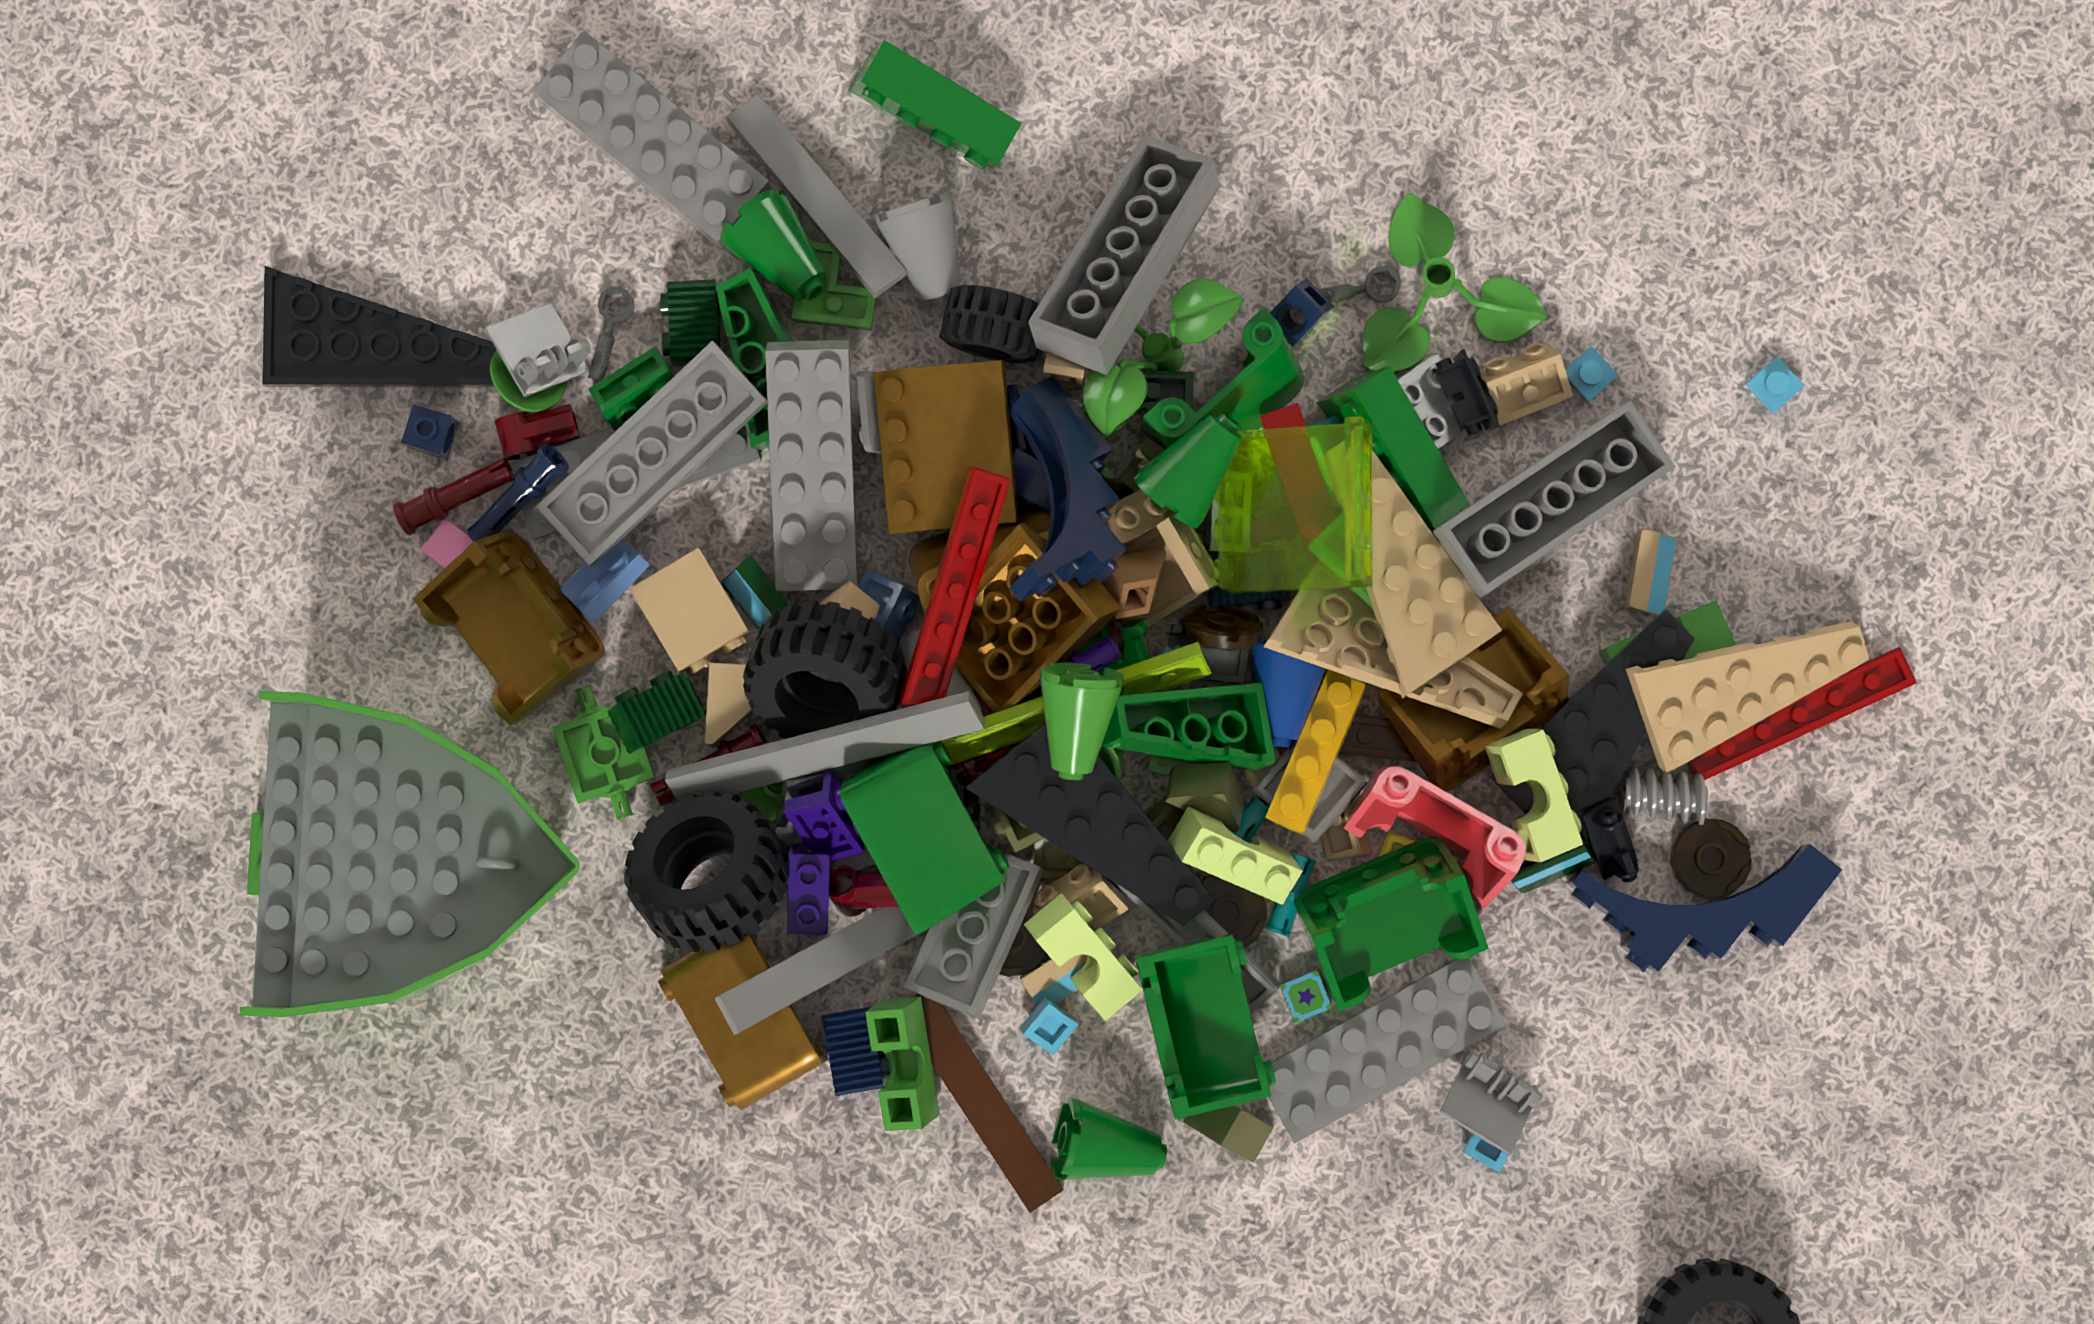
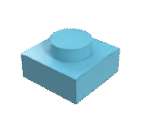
(1590, 374)
(1774, 385)
(1049, 1026)
(1485, 1152)

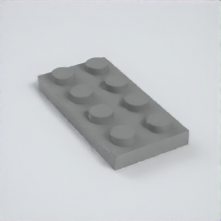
(970, 947)

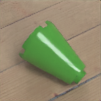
(1077, 714)

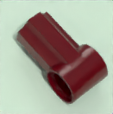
(527, 432)
(857, 891)

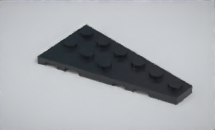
(346, 341)
(1602, 721)
(1094, 823)

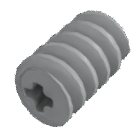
(1664, 794)

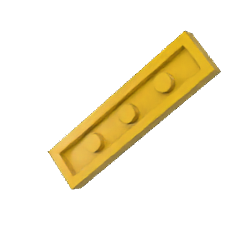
(1315, 752)

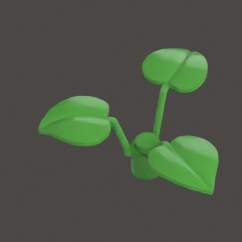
(1427, 234)
(1200, 312)

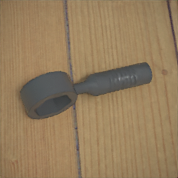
(1347, 291)
(606, 339)

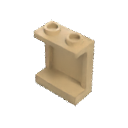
(1185, 572)
(691, 612)

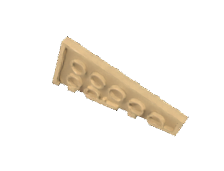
(1418, 591)
(1343, 635)
(1728, 689)

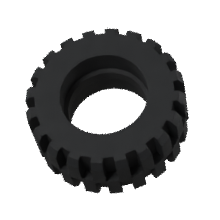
(825, 642)
(727, 904)
(1717, 1281)

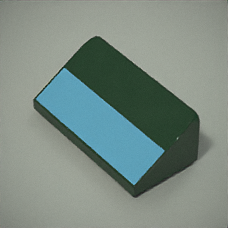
(754, 591)
(1536, 874)

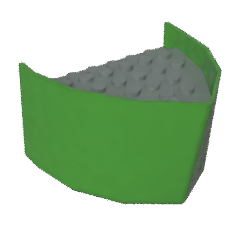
(384, 859)

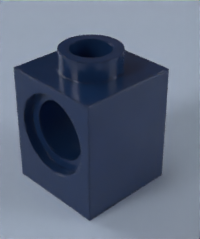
(1310, 302)
(430, 432)

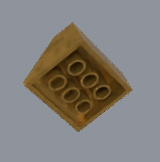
(932, 431)
(1015, 638)

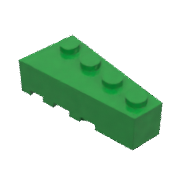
(935, 105)
(749, 324)
(1400, 443)
(1196, 725)

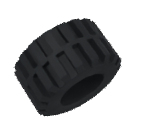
(989, 323)

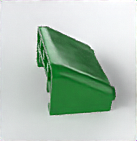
(1264, 385)
(921, 834)
(1388, 916)
(1203, 1025)

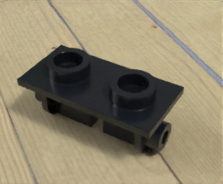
(1464, 379)
(1611, 841)

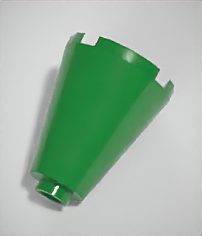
(776, 245)
(1192, 468)
(1102, 1145)

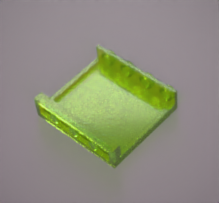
(1297, 510)

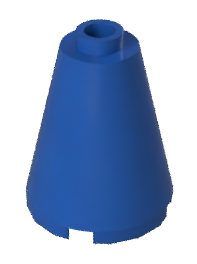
(1288, 691)

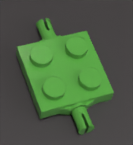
(597, 757)

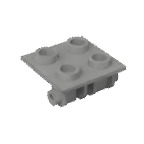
(539, 349)
(1430, 401)
(1490, 1102)

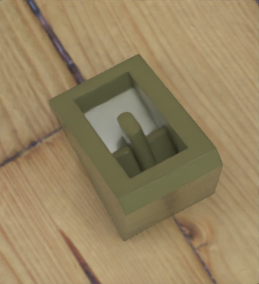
(1209, 789)
(1232, 1130)

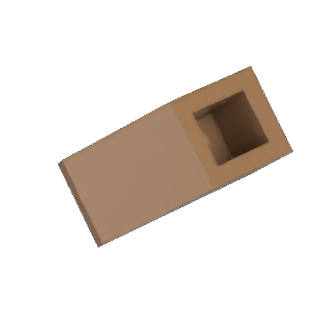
(1136, 581)

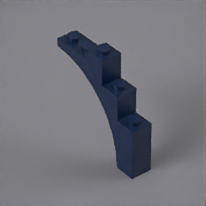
(1079, 498)
(1657, 929)

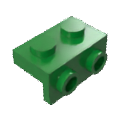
(631, 387)

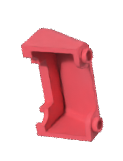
(1490, 848)

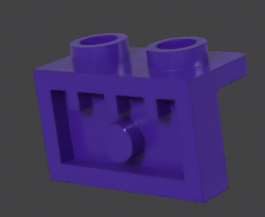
(824, 821)
(808, 891)

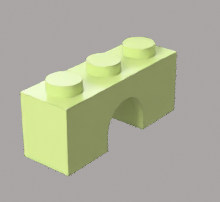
(1550, 823)
(1253, 866)
(1065, 933)

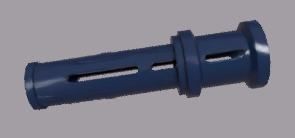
(528, 484)

